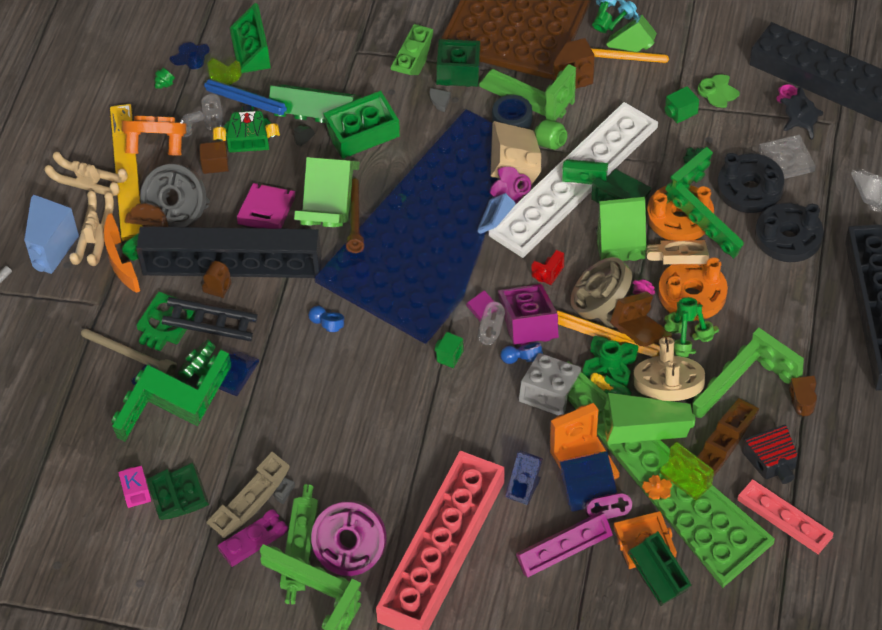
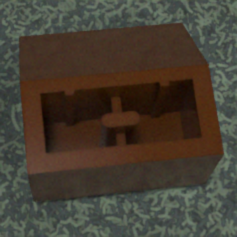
(580, 56)

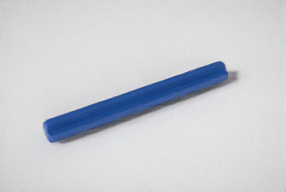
(245, 97)

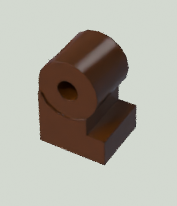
(217, 279)
(803, 394)

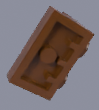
(632, 319)

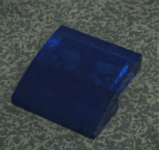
(587, 478)

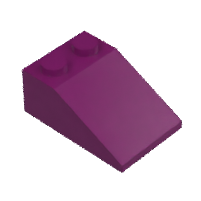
(529, 314)

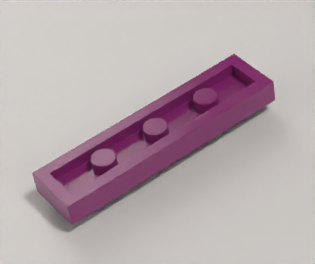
(564, 544)

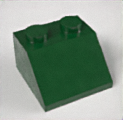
(458, 63)

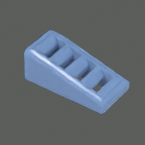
(495, 212)

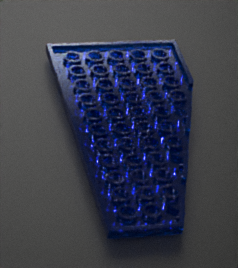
(422, 236)

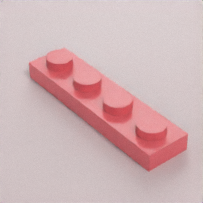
(785, 516)

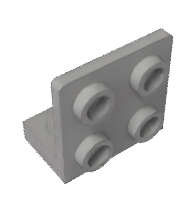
(548, 384)

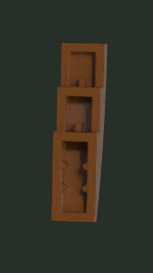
(728, 434)

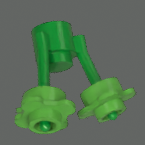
(677, 323)

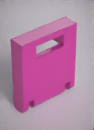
(266, 201)

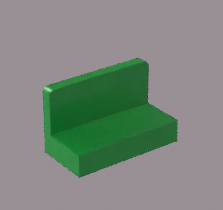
(583, 171)

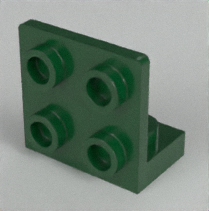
(618, 187)

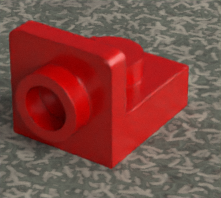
(550, 270)

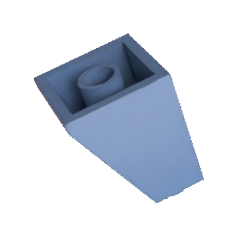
(49, 233)

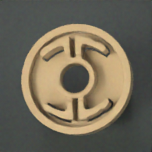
(668, 375)

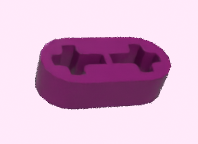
(608, 500)

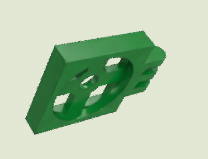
(159, 335)

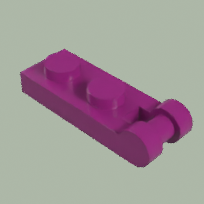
(252, 538)

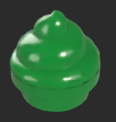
(163, 79)

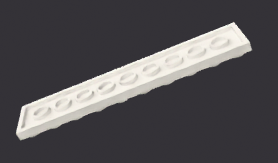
(553, 199)

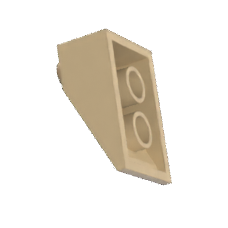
(515, 148)

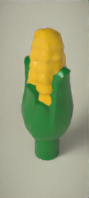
(609, 385)

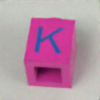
(134, 486)

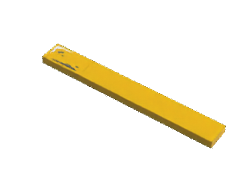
(129, 190)

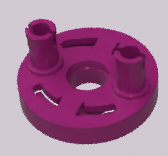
(370, 539)

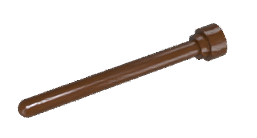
(355, 241)

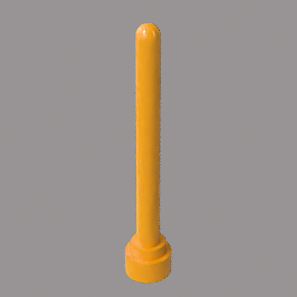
(637, 56)

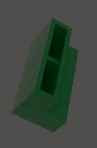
(659, 569)

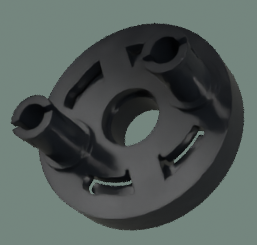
(747, 168)
(793, 218)

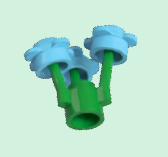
(604, 20)

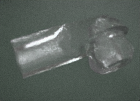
(189, 119)

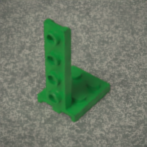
(697, 212)

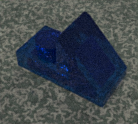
(239, 373)
(524, 477)

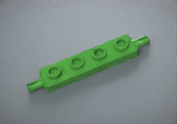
(299, 538)

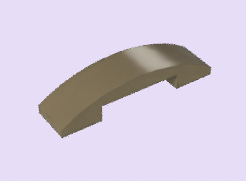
(251, 498)

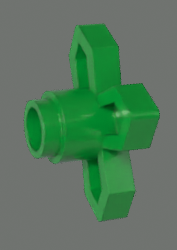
(611, 359)

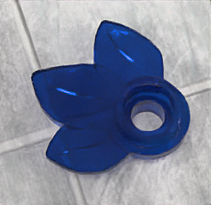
(190, 55)

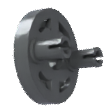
(190, 200)

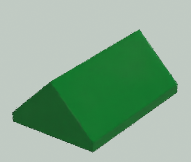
(250, 41)

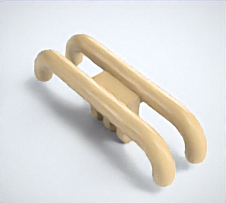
(86, 176)
(92, 230)

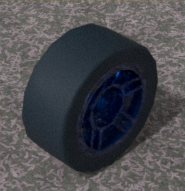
(513, 111)

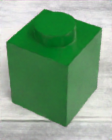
(682, 105)

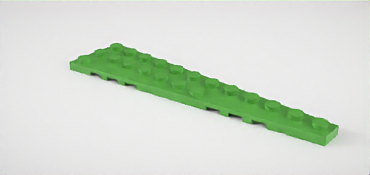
(710, 526)

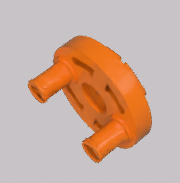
(152, 124)
(661, 213)
(703, 277)

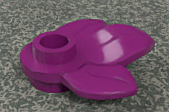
(508, 184)

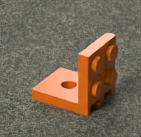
(576, 435)

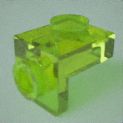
(223, 73)

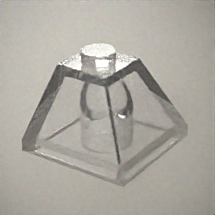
(869, 188)

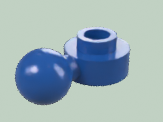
(331, 321)
(529, 352)

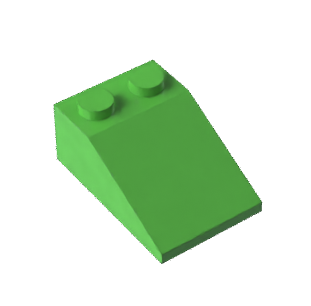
(622, 229)

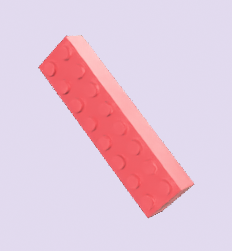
(441, 544)

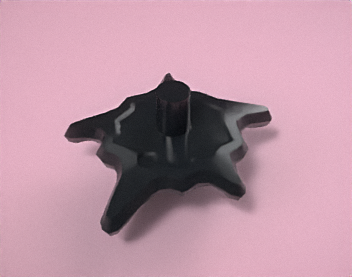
(801, 112)

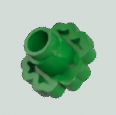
(197, 361)

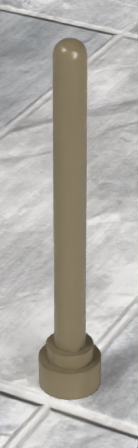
(165, 366)

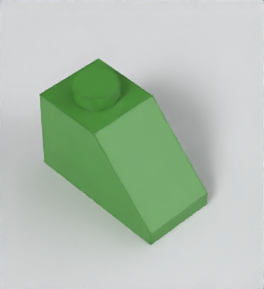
(633, 36)

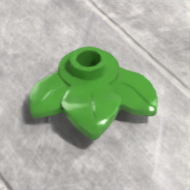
(717, 90)

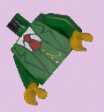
(246, 131)

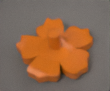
(657, 488)

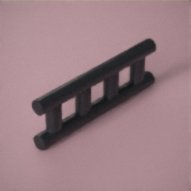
(218, 329)

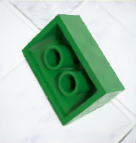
(362, 124)

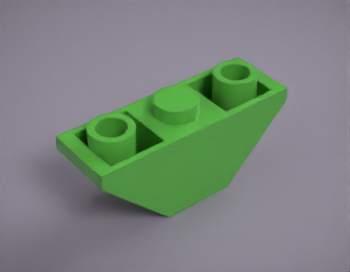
(413, 51)

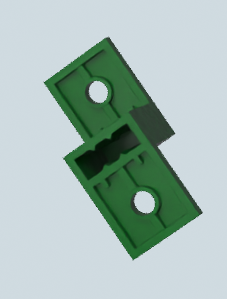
(171, 395)

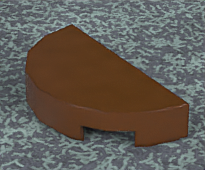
(147, 214)

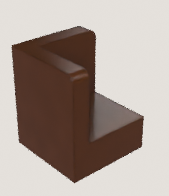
(214, 157)

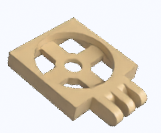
(684, 252)

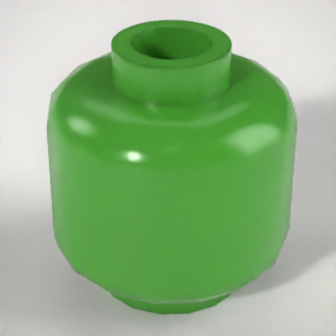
(550, 134)

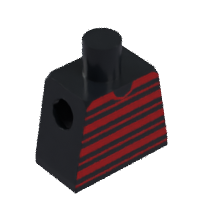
(772, 453)

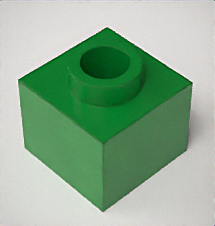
(449, 349)

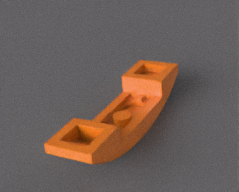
(124, 271)

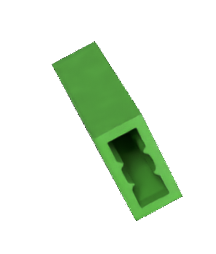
(645, 419)

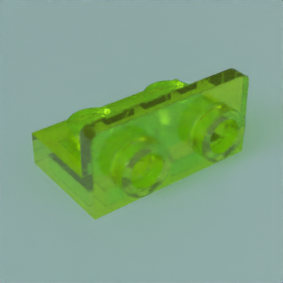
(687, 472)

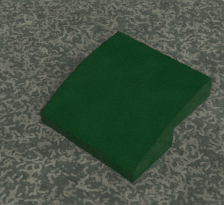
(177, 492)

